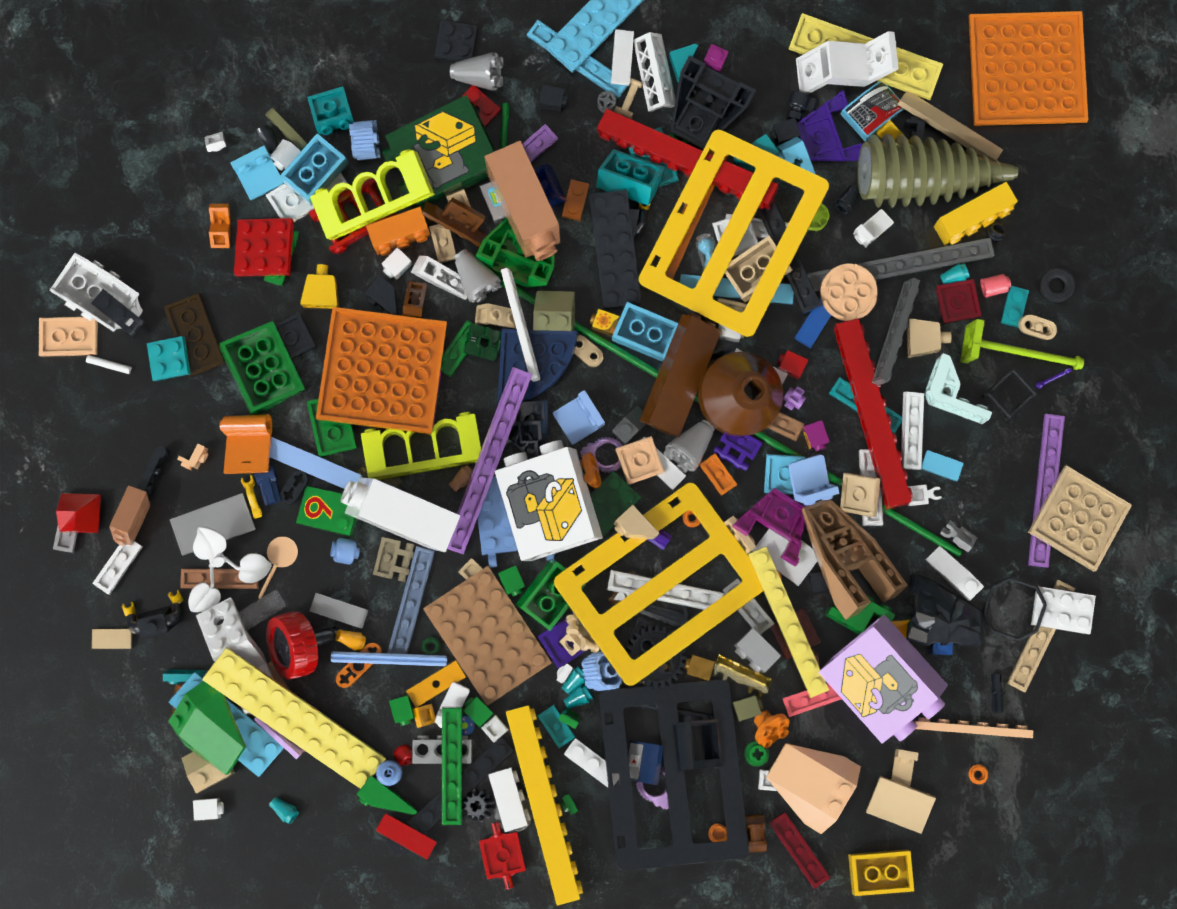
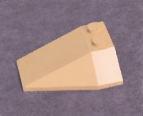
(814, 783)

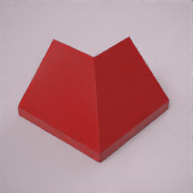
(79, 513)

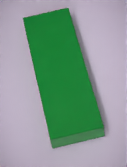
(454, 353)

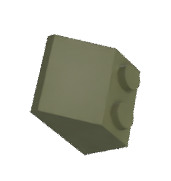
(554, 311)

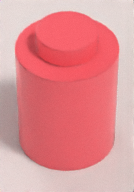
(995, 285)

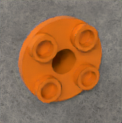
(770, 728)

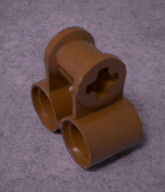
(756, 833)

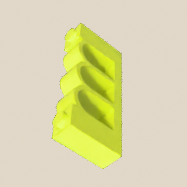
(327, 206)
(374, 455)

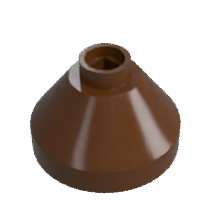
(726, 403)

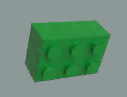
(542, 598)

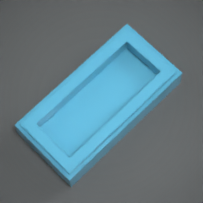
(941, 465)

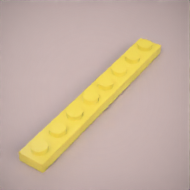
(788, 622)

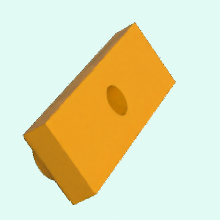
(425, 690)

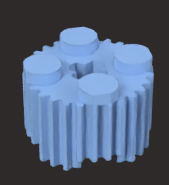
(365, 140)
(600, 673)

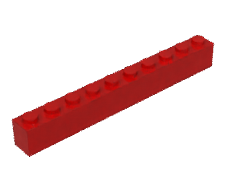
(675, 154)
(872, 414)

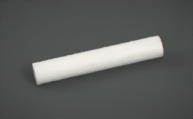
(108, 364)

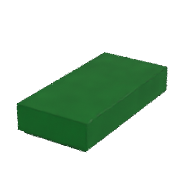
(570, 718)

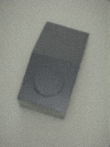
(629, 426)

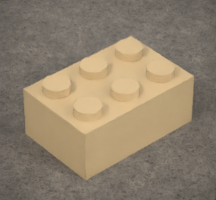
(749, 267)

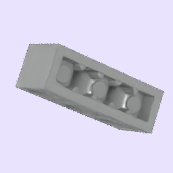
(433, 756)

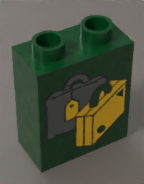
(449, 146)

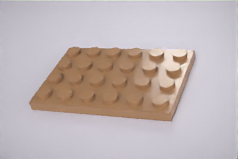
(487, 635)

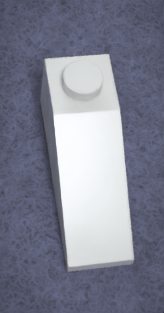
(439, 276)
(954, 573)

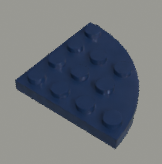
(552, 354)

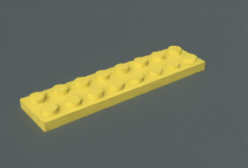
(914, 74)

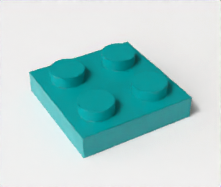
(168, 358)

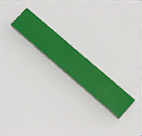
(451, 765)

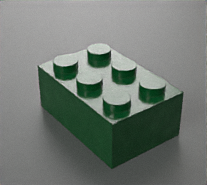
(612, 501)

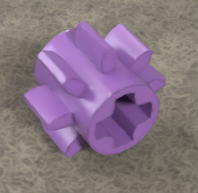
(794, 398)

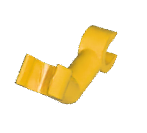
(256, 510)

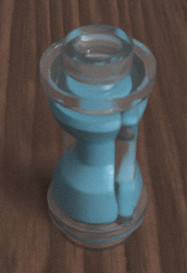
(705, 245)

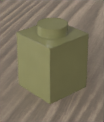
(747, 708)

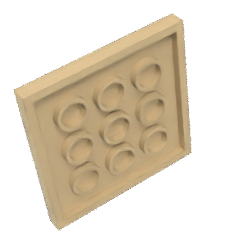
(1080, 518)

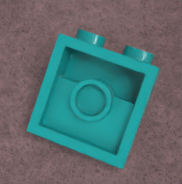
(330, 111)

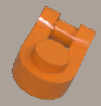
(592, 473)

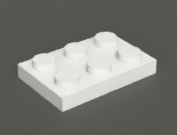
(1065, 610)

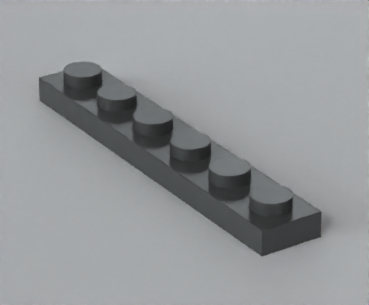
(897, 327)

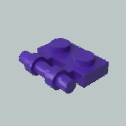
(745, 445)

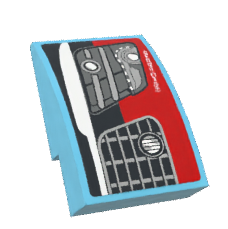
(872, 110)

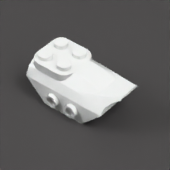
(84, 280)

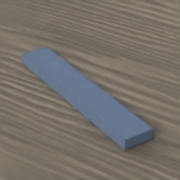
(411, 601)

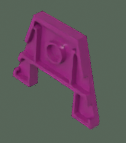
(781, 516)

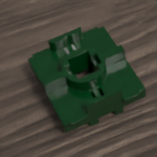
(473, 346)

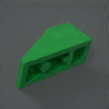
(383, 797)

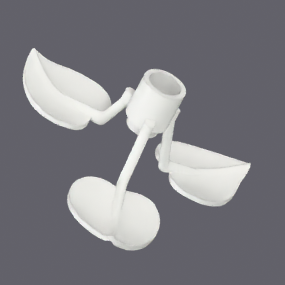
(210, 546)

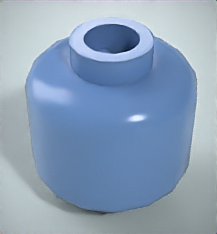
(344, 551)
(395, 775)

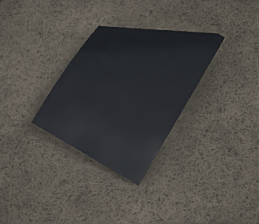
(530, 427)

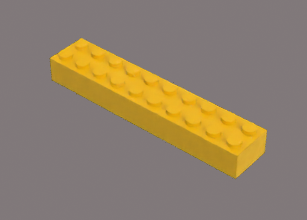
(543, 805)

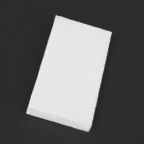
(290, 204)

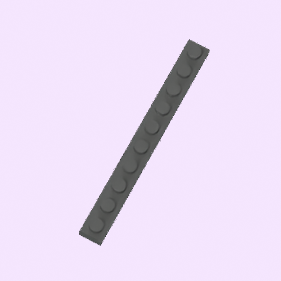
(920, 261)

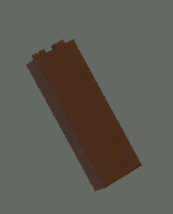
(680, 374)

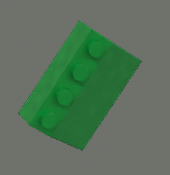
(261, 368)

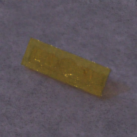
(741, 675)

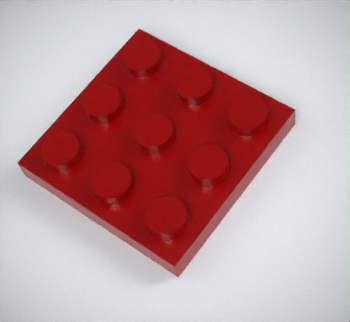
(263, 247)

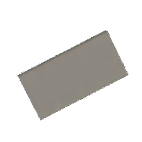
(227, 517)

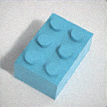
(314, 168)
(644, 331)

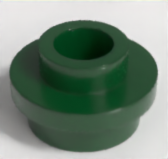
(436, 650)

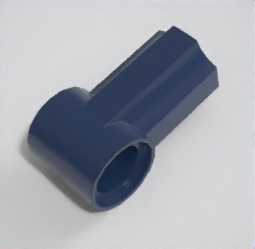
(268, 486)

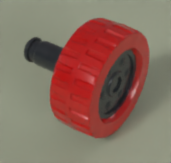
(295, 644)

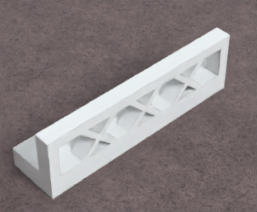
(658, 70)

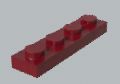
(799, 850)

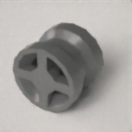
(606, 98)

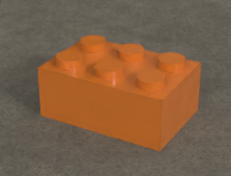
(398, 231)

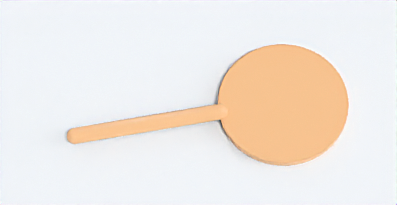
(281, 553)

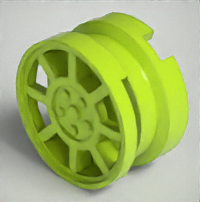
(820, 219)

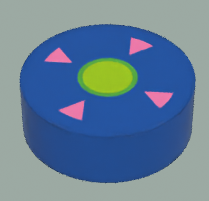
(467, 725)

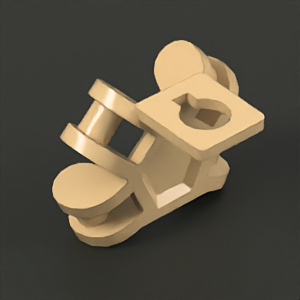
(579, 636)

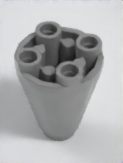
(479, 71)
(475, 276)
(690, 446)

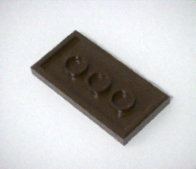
(190, 320)

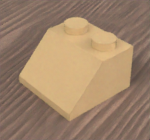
(201, 773)

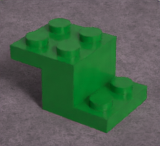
(859, 622)

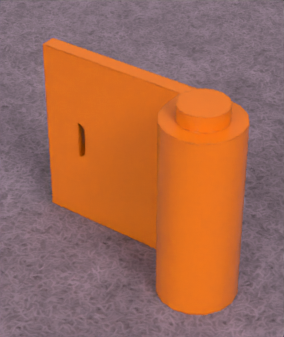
(247, 442)

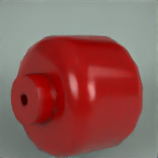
(403, 755)

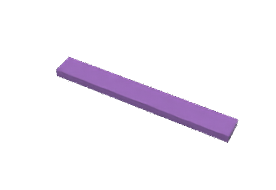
(1047, 476)

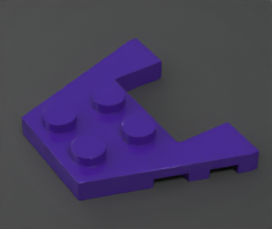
(821, 135)

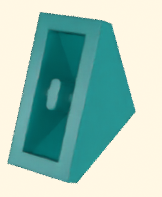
(680, 56)

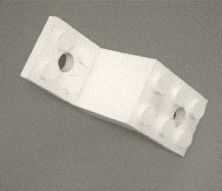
(847, 63)
(231, 635)

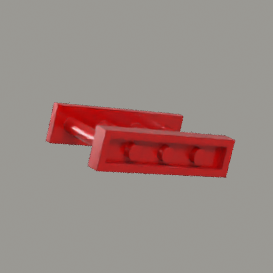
(369, 187)

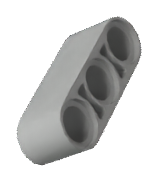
(338, 610)

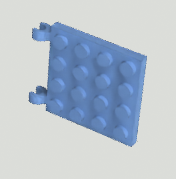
(494, 526)

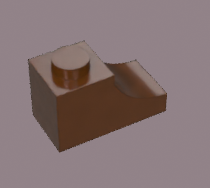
(414, 299)

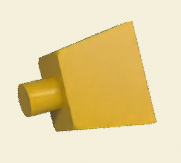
(320, 290)

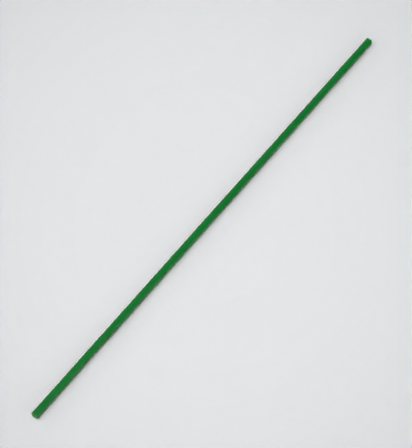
(762, 436)

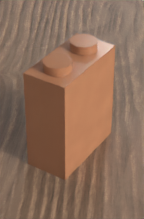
(129, 516)

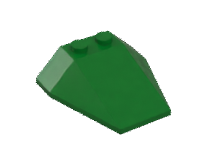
(503, 251)
(208, 727)

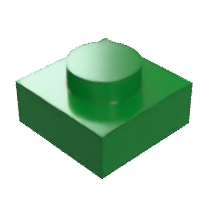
(568, 804)

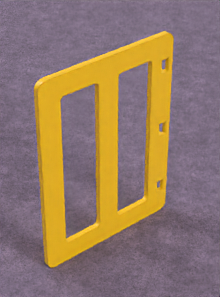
(701, 297)
(603, 625)

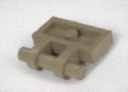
(387, 558)

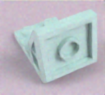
(945, 379)

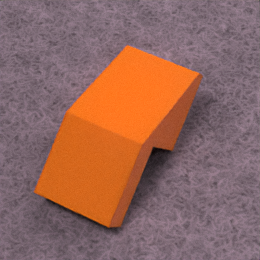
(220, 225)

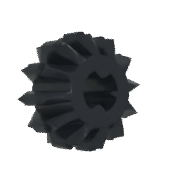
(486, 808)

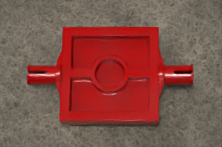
(502, 855)

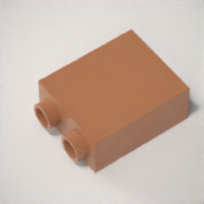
(523, 201)

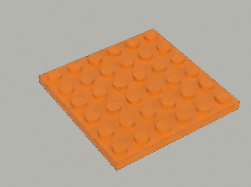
(1028, 68)
(381, 370)

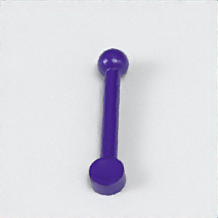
(1039, 384)

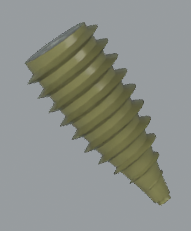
(923, 169)

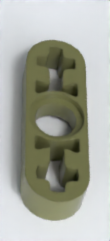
(286, 129)

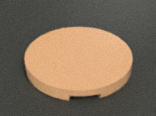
(848, 292)

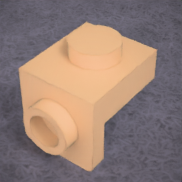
(199, 456)

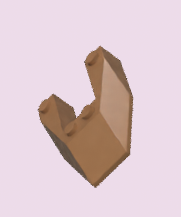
(843, 547)

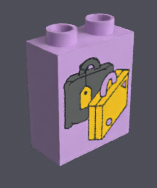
(885, 681)

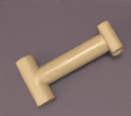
(624, 111)

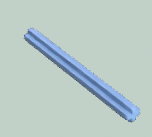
(387, 658)

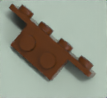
(457, 218)

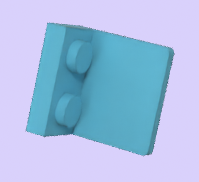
(257, 173)

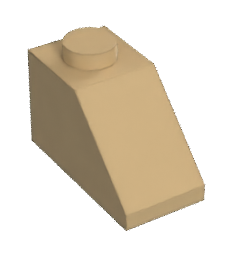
(635, 525)

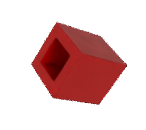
(792, 364)

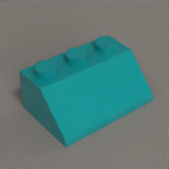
(630, 173)

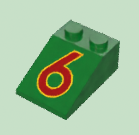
(325, 511)

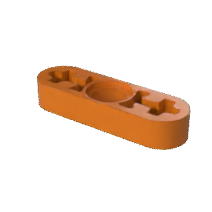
(344, 671)

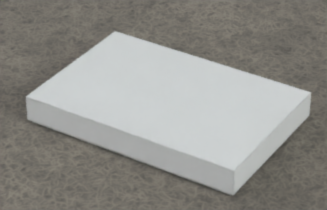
(776, 546)

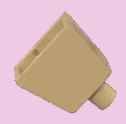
(925, 337)

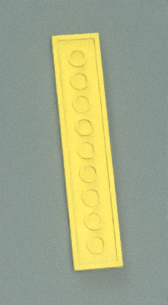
(293, 717)

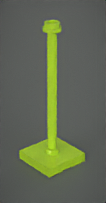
(973, 341)

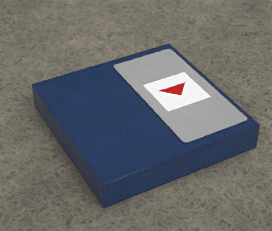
(645, 762)

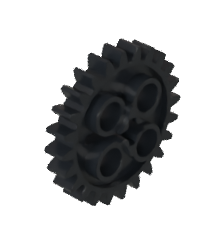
(653, 637)

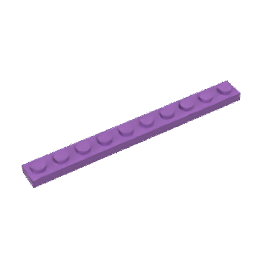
(489, 458)

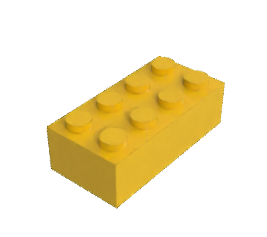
(974, 214)

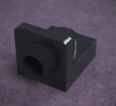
(918, 126)

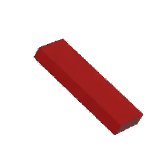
(406, 836)

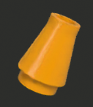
(353, 640)

